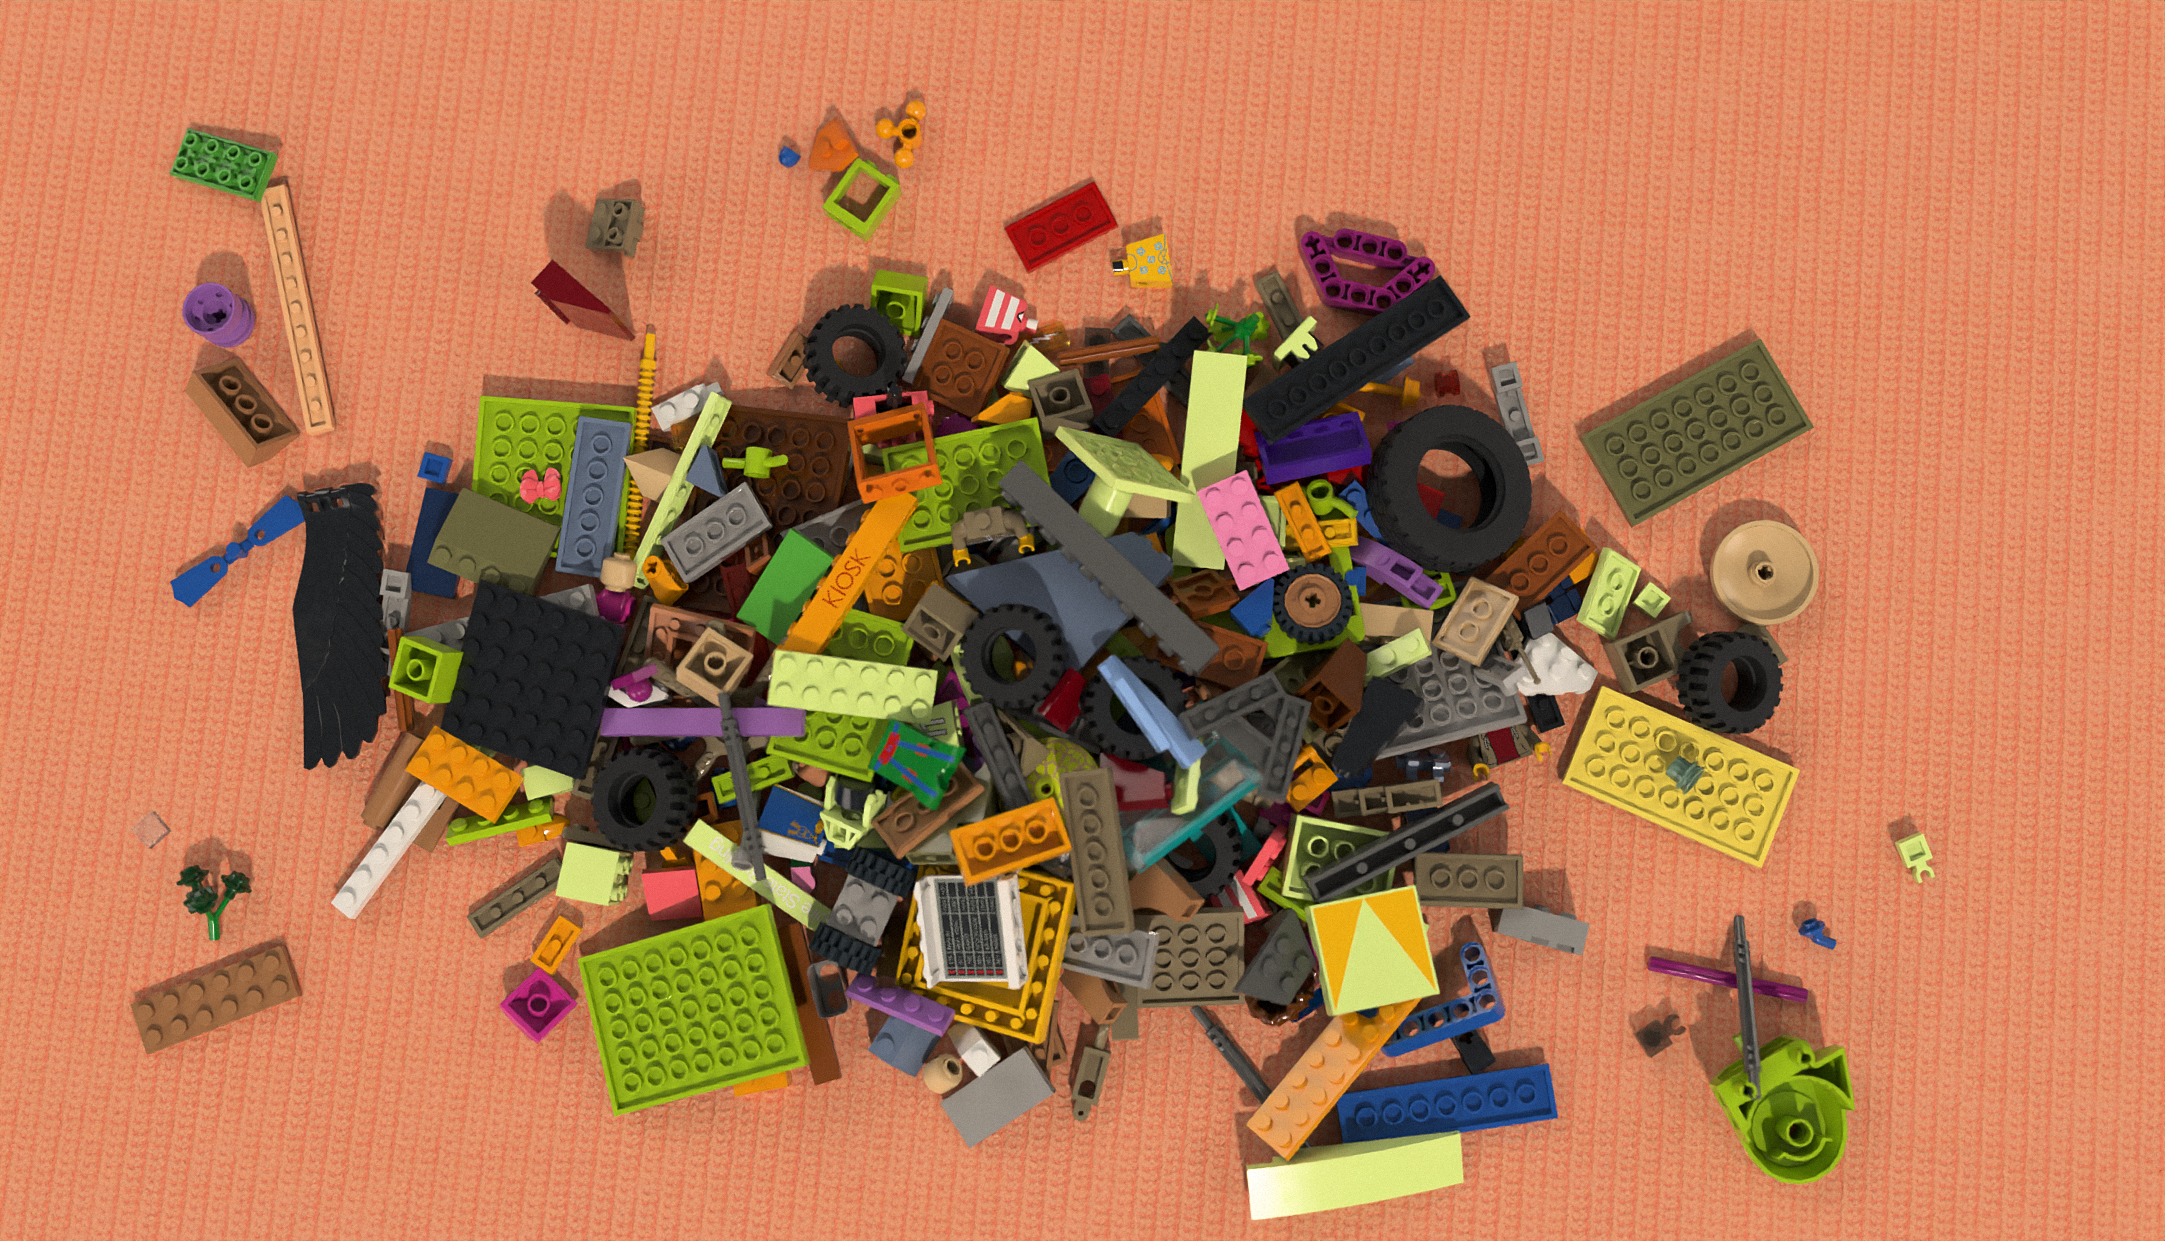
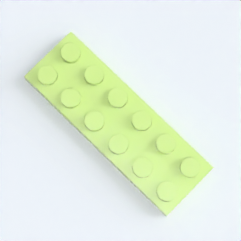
(852, 686)

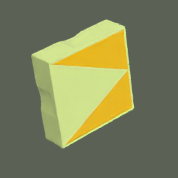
(1371, 950)

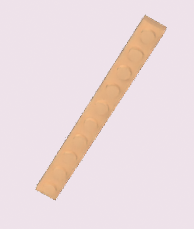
(297, 311)

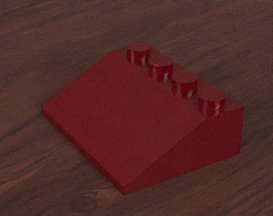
(576, 304)

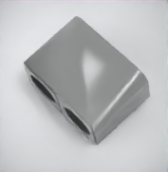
(820, 996)

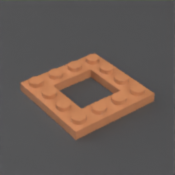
(671, 623)

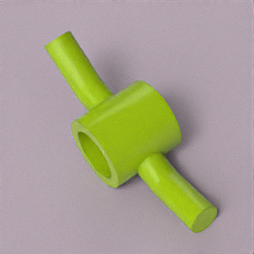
(756, 462)
(1326, 504)

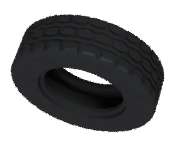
(1500, 475)

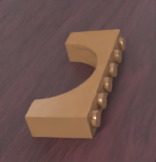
(1154, 888)

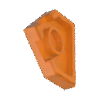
(833, 148)

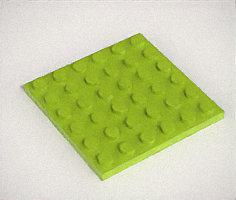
(537, 435)

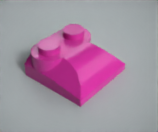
(537, 1005)

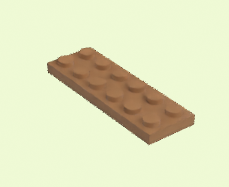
(216, 999)

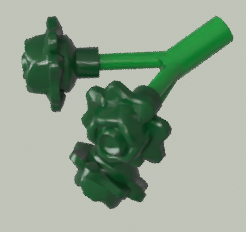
(202, 899)

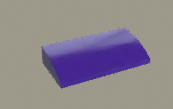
(1315, 449)

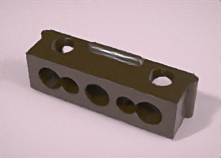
(890, 953)

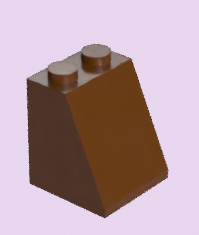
(1335, 686)

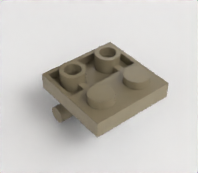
(616, 226)

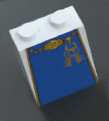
(792, 825)

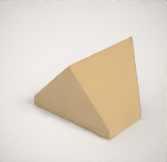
(652, 471)

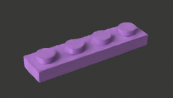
(902, 1004)

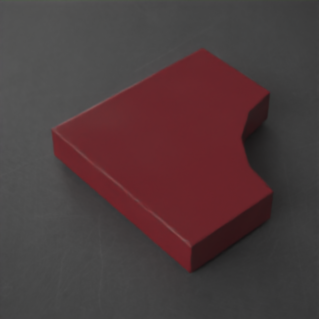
(1062, 702)

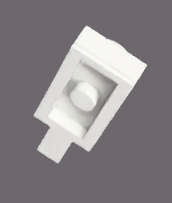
(684, 405)

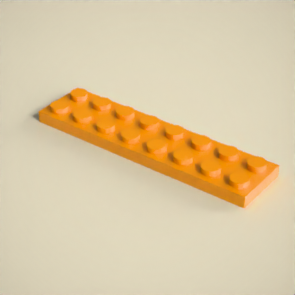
(1324, 1076)

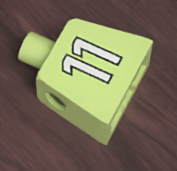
(945, 724)

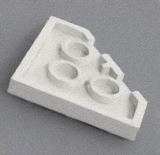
(1556, 666)

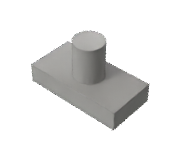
(1501, 673)

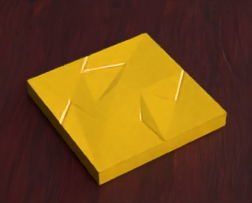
(1017, 1012)

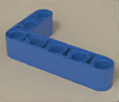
(1451, 1010)

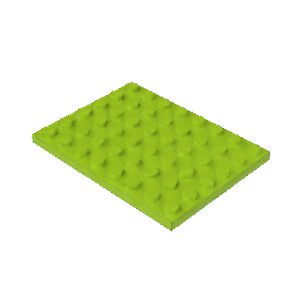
(693, 1010)

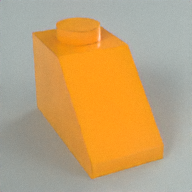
(1005, 410)

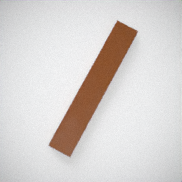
(814, 1028)

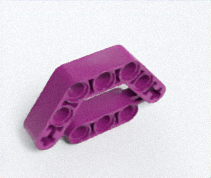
(1327, 245)

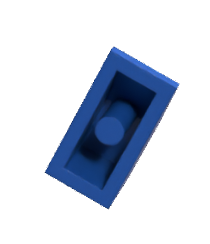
(1255, 612)

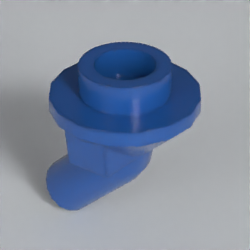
(1813, 929)

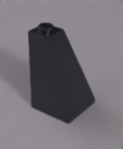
(1382, 717)

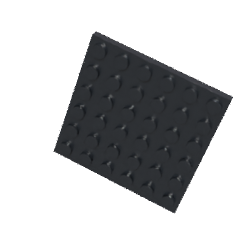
(533, 679)

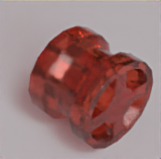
(1447, 383)

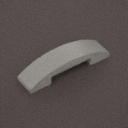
(1513, 411)
(396, 606)

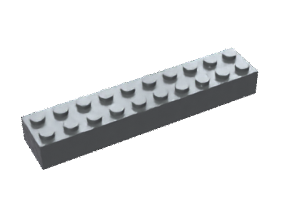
(1112, 571)

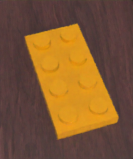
(464, 774)

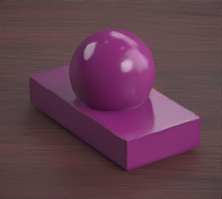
(636, 683)

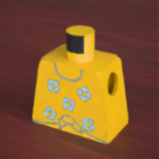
(1146, 263)

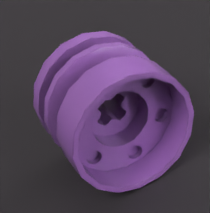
(218, 315)

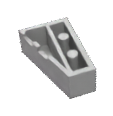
(1543, 928)

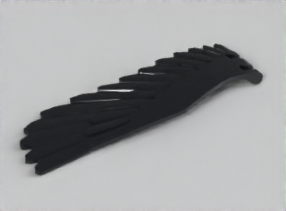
(338, 623)

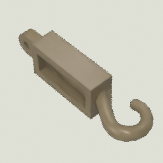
(1092, 1068)

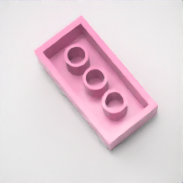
(1242, 530)

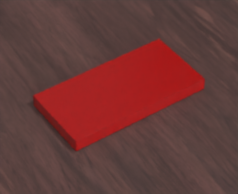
(1061, 227)

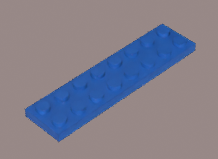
(1449, 1104)

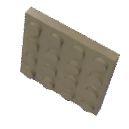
(1195, 959)

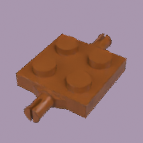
(1202, 593)

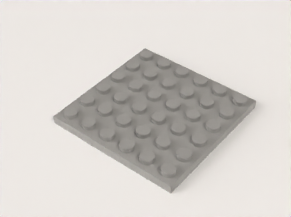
(1454, 696)

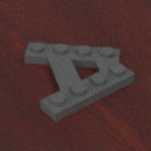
(1274, 757)

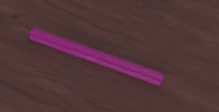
(1726, 979)

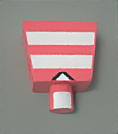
(1004, 318)
(1244, 895)

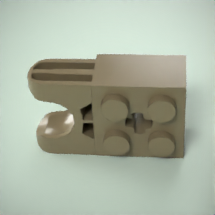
(1660, 650)

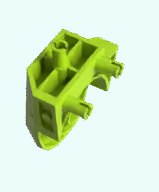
(1796, 1089)

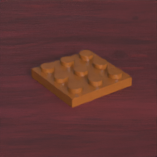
(960, 368)

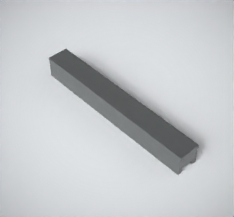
(1405, 842)

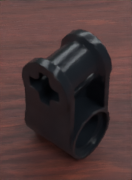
(1473, 1052)

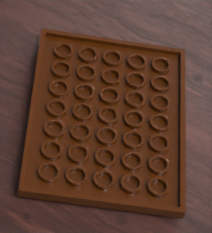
(793, 494)

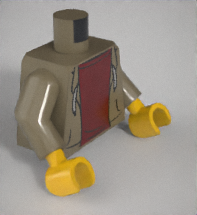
(1503, 746)

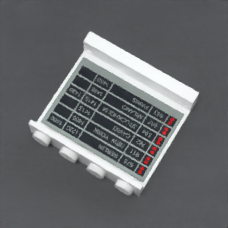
(971, 930)

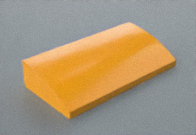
(1010, 841)

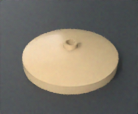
(1787, 570)

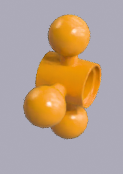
(886, 129)

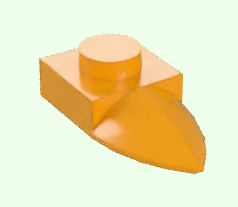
(542, 832)

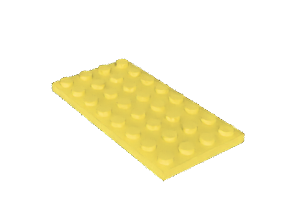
(1625, 764)

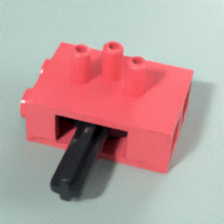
(892, 400)

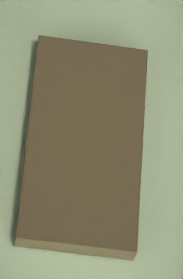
(1469, 880)

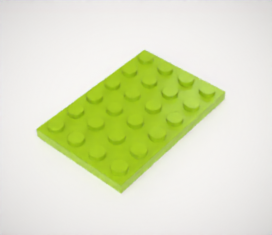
(970, 474)
(847, 741)

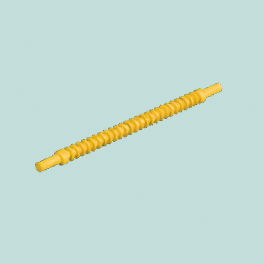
(647, 364)

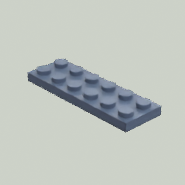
(593, 496)

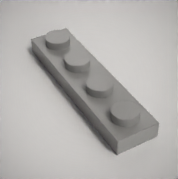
(920, 346)

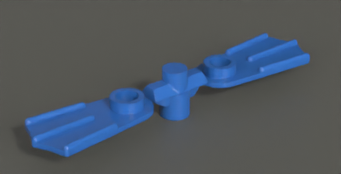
(200, 579)

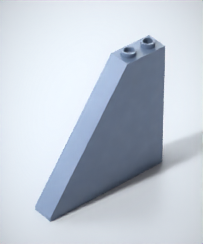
(1062, 592)

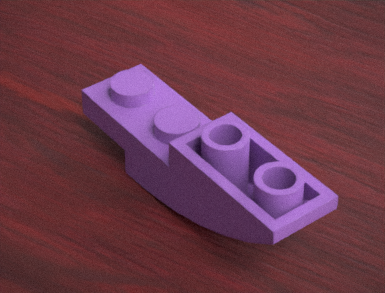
(1395, 570)

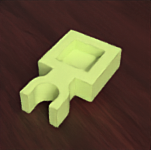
(1915, 853)

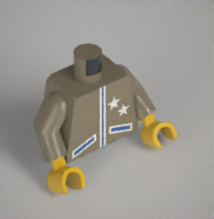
(986, 526)

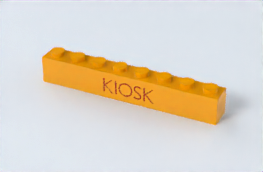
(849, 575)

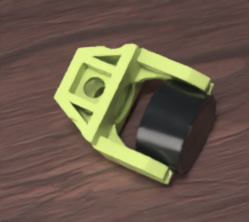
(843, 809)

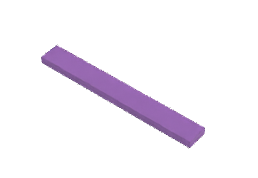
(702, 722)

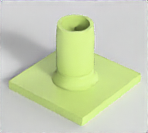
(1120, 472)

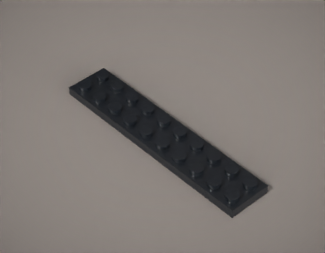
(1354, 361)

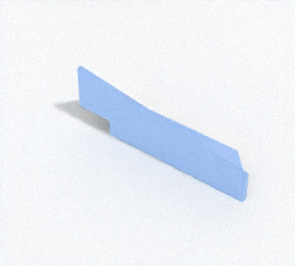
(1151, 714)

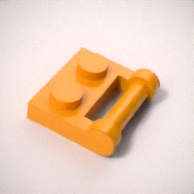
(1311, 782)

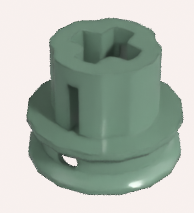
(1684, 773)

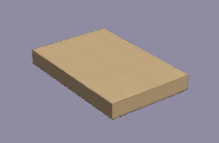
(1475, 621)

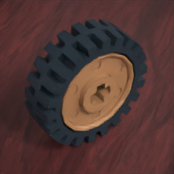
(1331, 609)

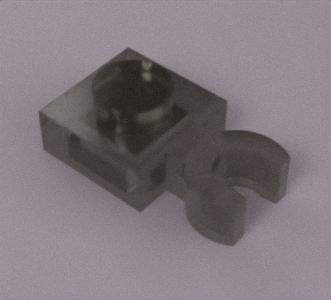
(1655, 1036)

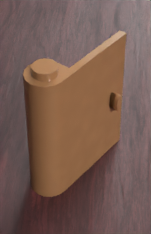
(395, 790)

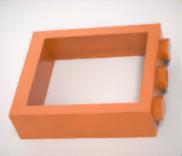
(888, 426)

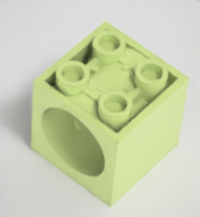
(594, 874)

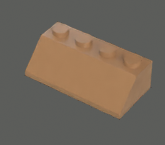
(241, 411)

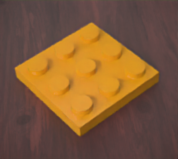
(901, 582)

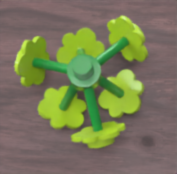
(1226, 331)

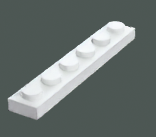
(388, 850)

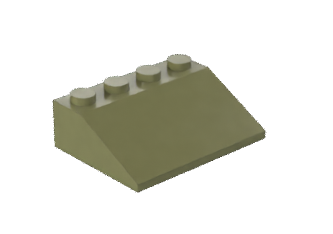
(494, 543)

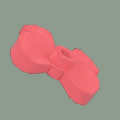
(532, 489)

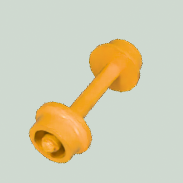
(1408, 393)

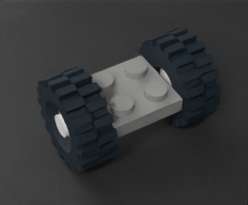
(862, 910)

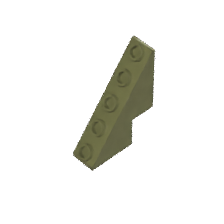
(938, 846)

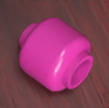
(616, 605)

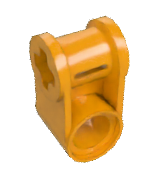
(664, 579)

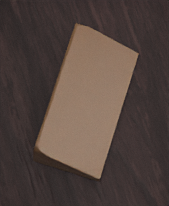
(789, 363)

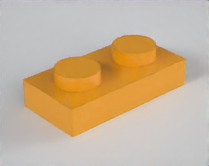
(556, 944)

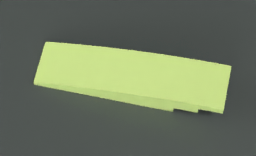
(1208, 451)
(1354, 1174)

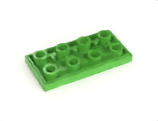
(224, 165)
(786, 586)

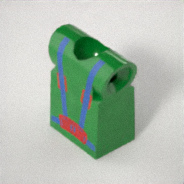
(916, 761)

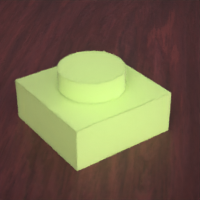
(1651, 600)

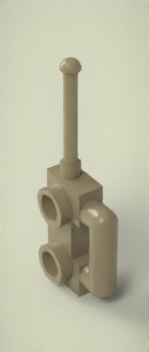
(1511, 639)

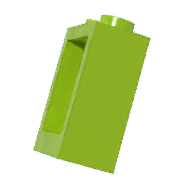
(849, 221)

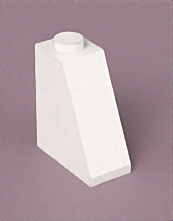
(974, 1047)

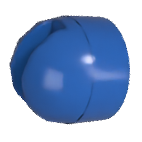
(788, 157)

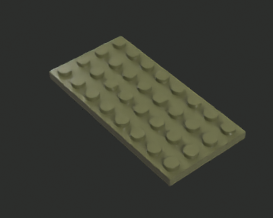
(1696, 432)

